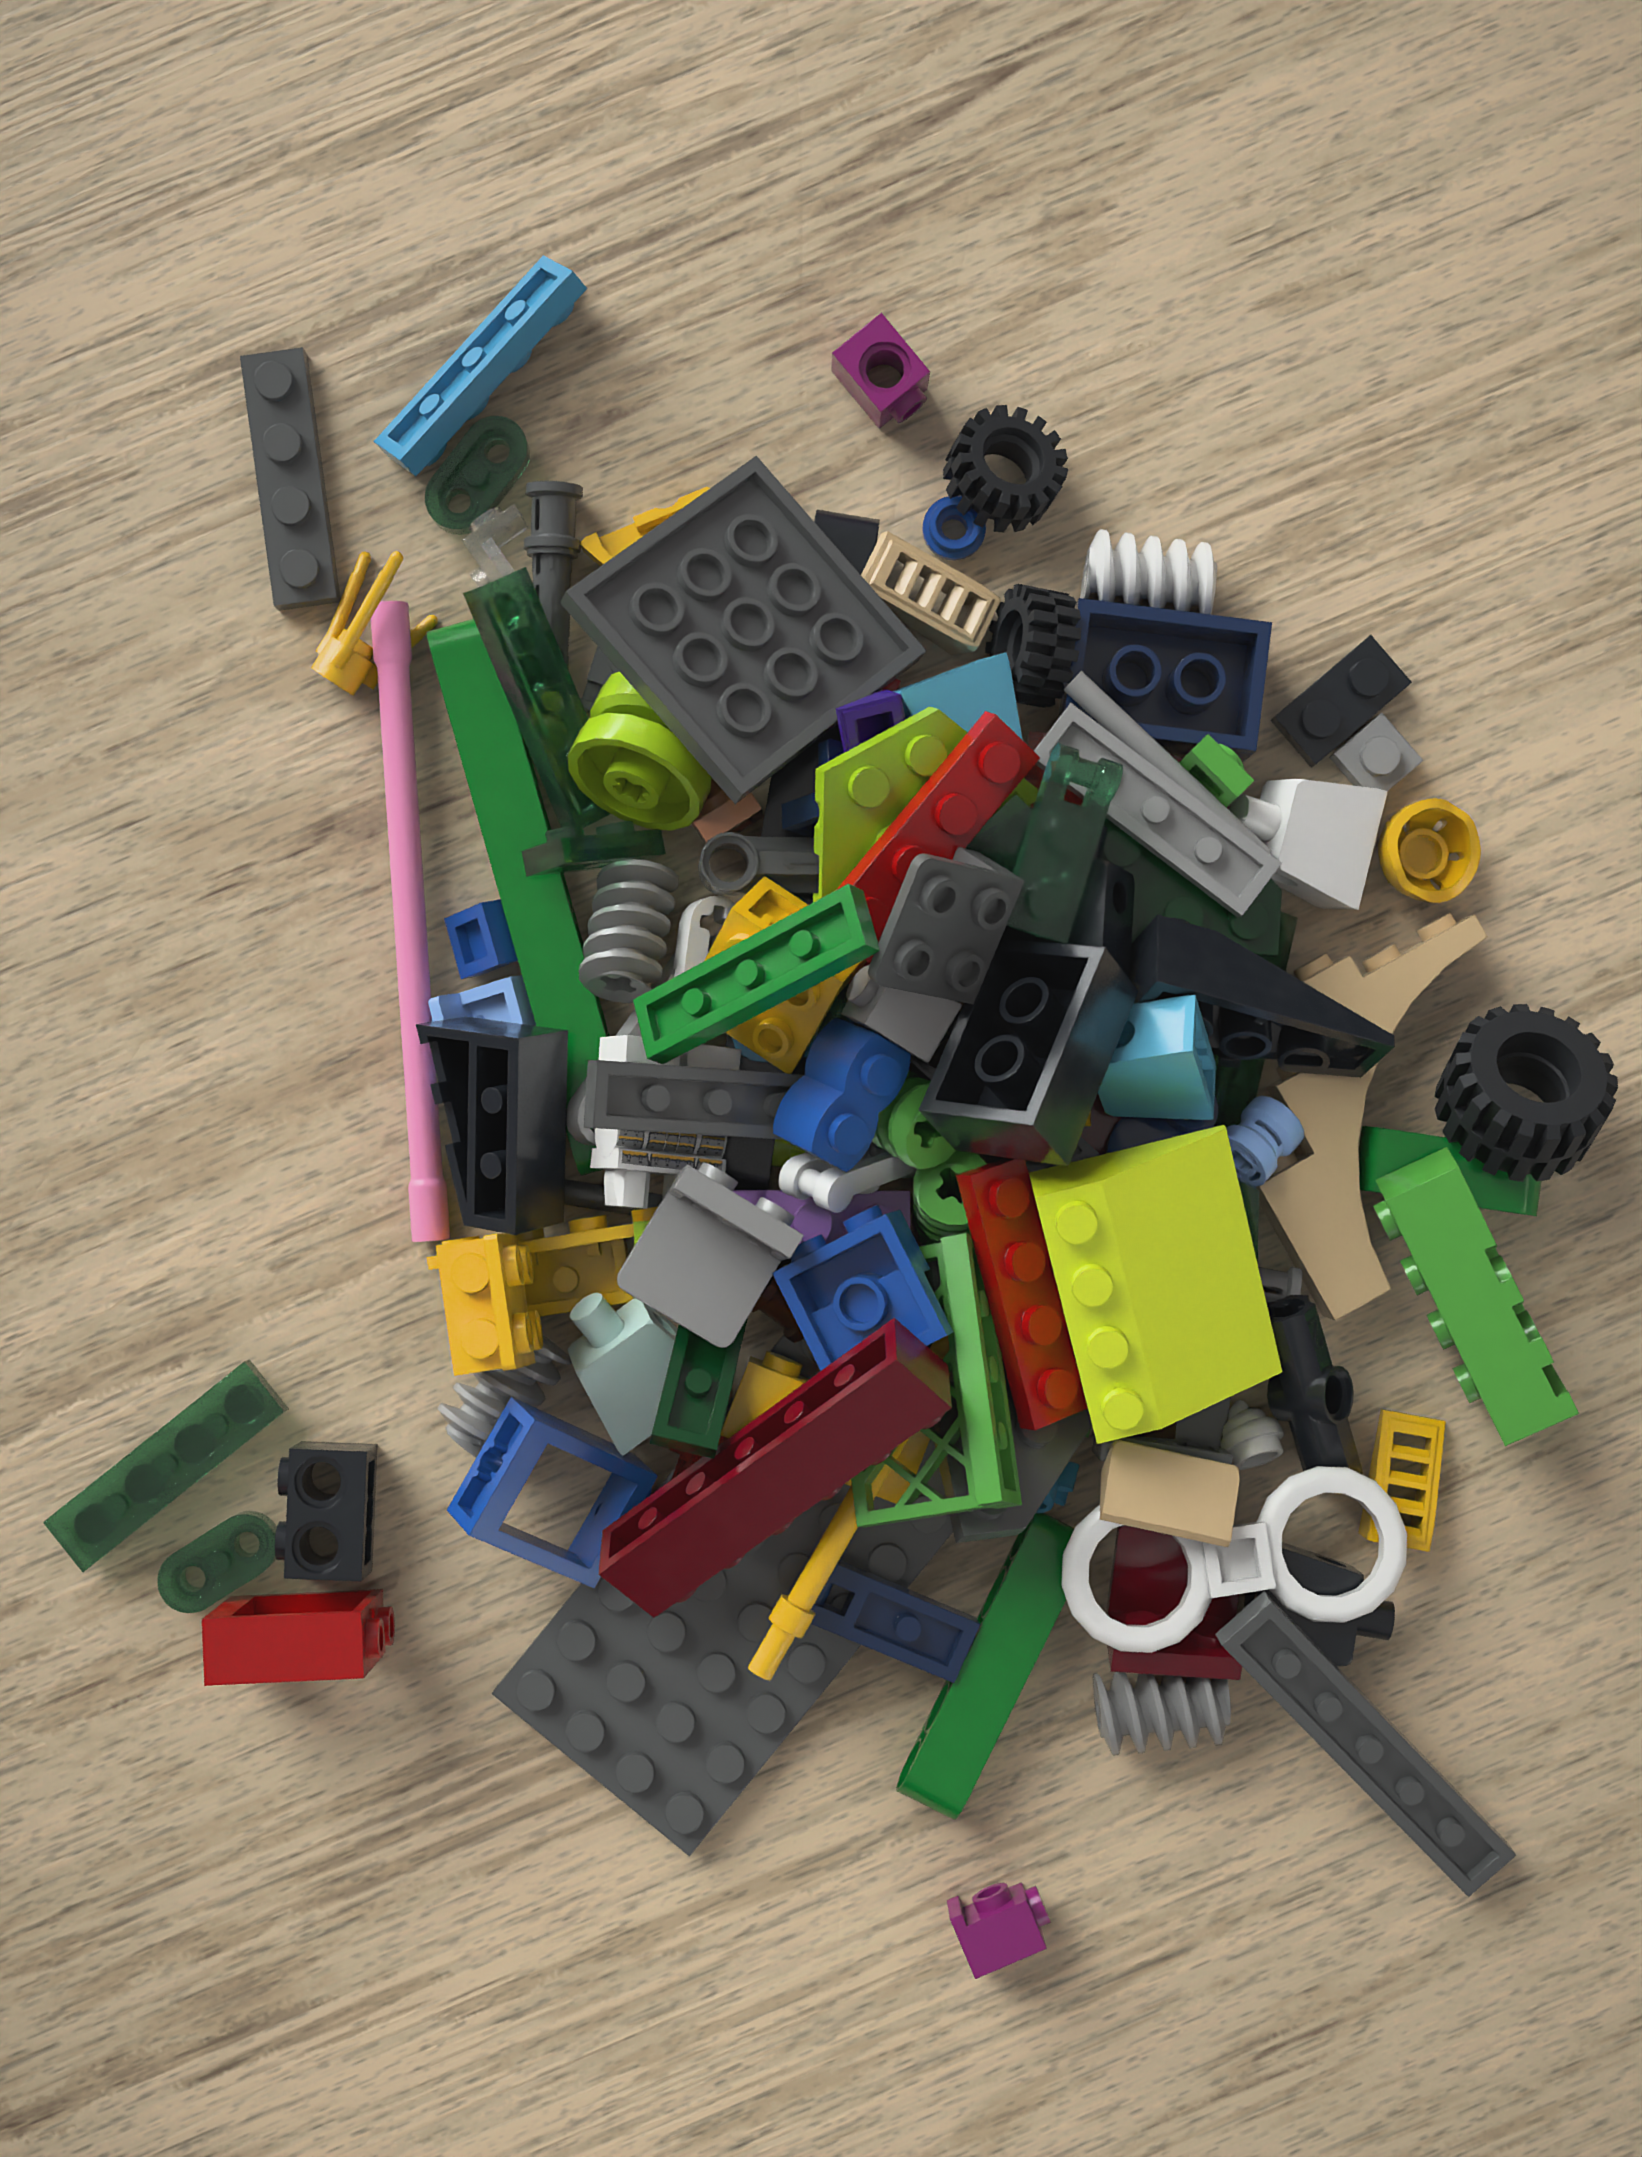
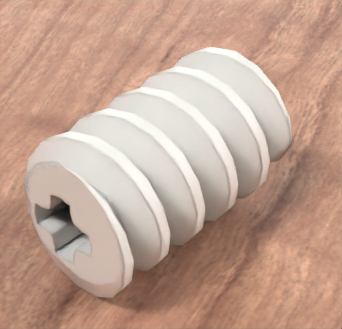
(1149, 573)

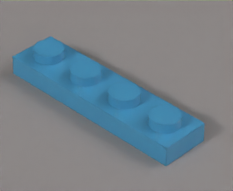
(480, 365)

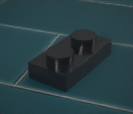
(1341, 701)

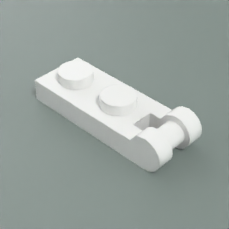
(833, 1187)

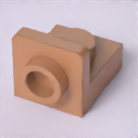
(723, 816)

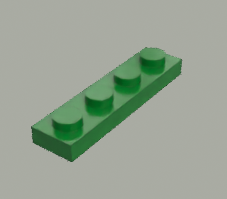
(756, 974)

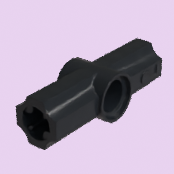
(1310, 1389)

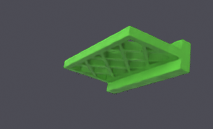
(980, 1399)

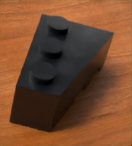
(505, 1119)

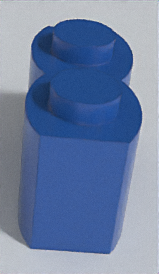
(844, 1087)

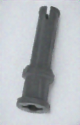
(553, 549)

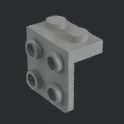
(708, 1254)

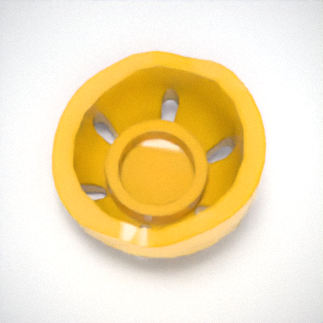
(1422, 854)

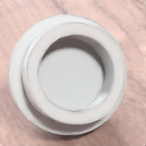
(1251, 1436)

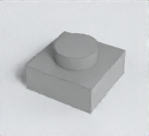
(1376, 756)

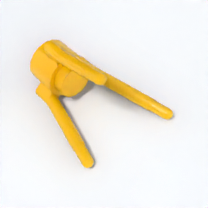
(344, 656)

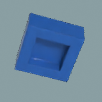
(480, 939)

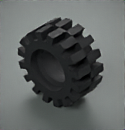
(1022, 444)
(1039, 639)

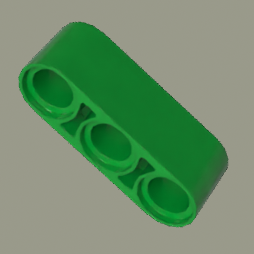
(1390, 1149)

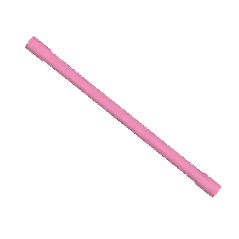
(392, 658)

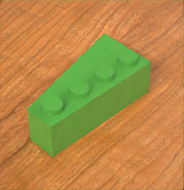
(1474, 1296)

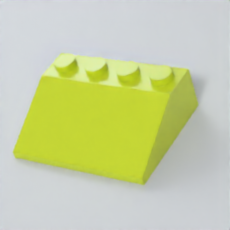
(1157, 1280)

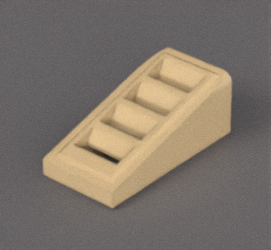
(964, 611)

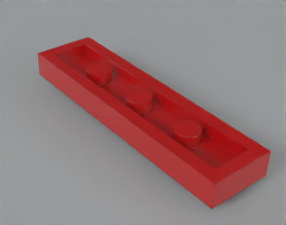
(944, 811)
(1022, 1292)

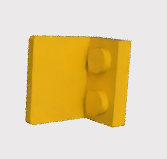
(788, 1028)
(488, 1304)

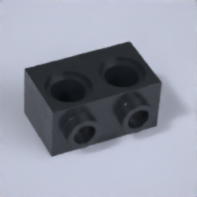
(346, 1513)

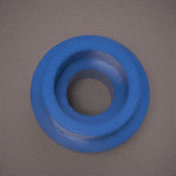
(938, 543)

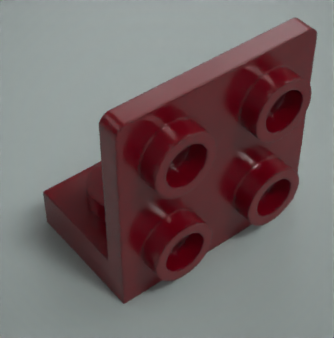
(1145, 1587)

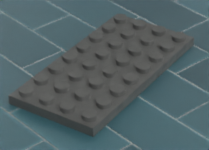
(669, 1700)

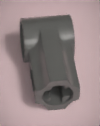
(781, 859)

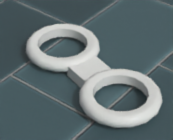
(1248, 1565)

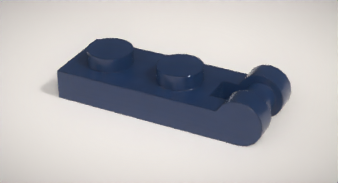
(897, 1622)

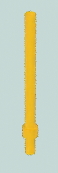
(793, 1611)

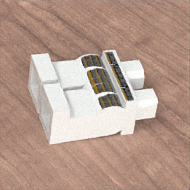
(634, 1155)

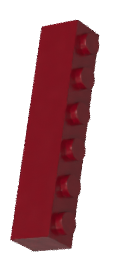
(776, 1468)

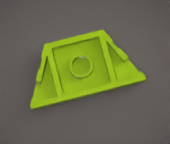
(873, 784)

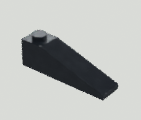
(1252, 1004)

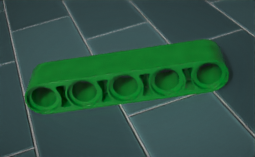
(1000, 1659)

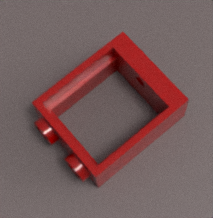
(296, 1637)

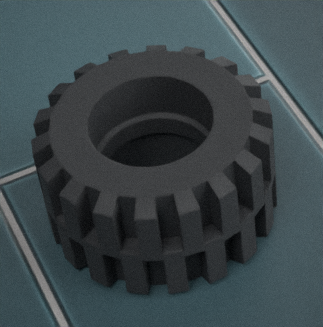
(1543, 1057)

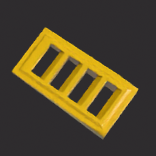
(1427, 1482)

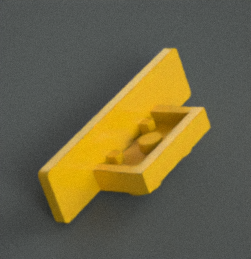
(574, 1263)

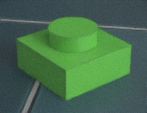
(1217, 770)

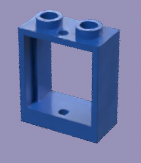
(504, 1469)

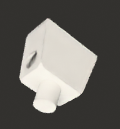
(1318, 834)

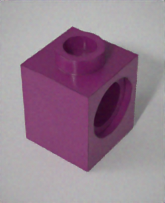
(881, 345)

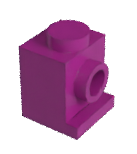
(999, 1926)

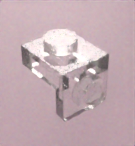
(487, 536)

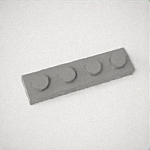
(1168, 817)

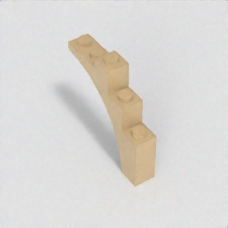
(1317, 1195)

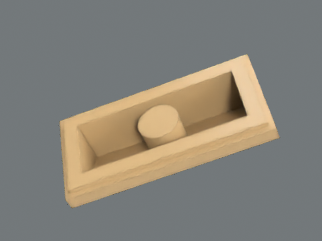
(1169, 1493)

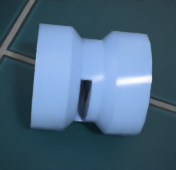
(1263, 1136)

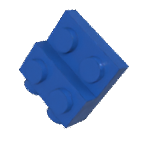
(859, 1285)

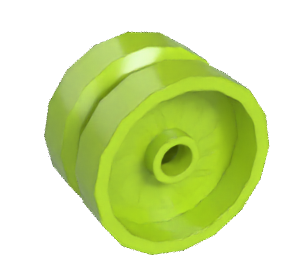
(636, 763)

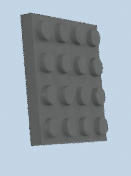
(742, 627)

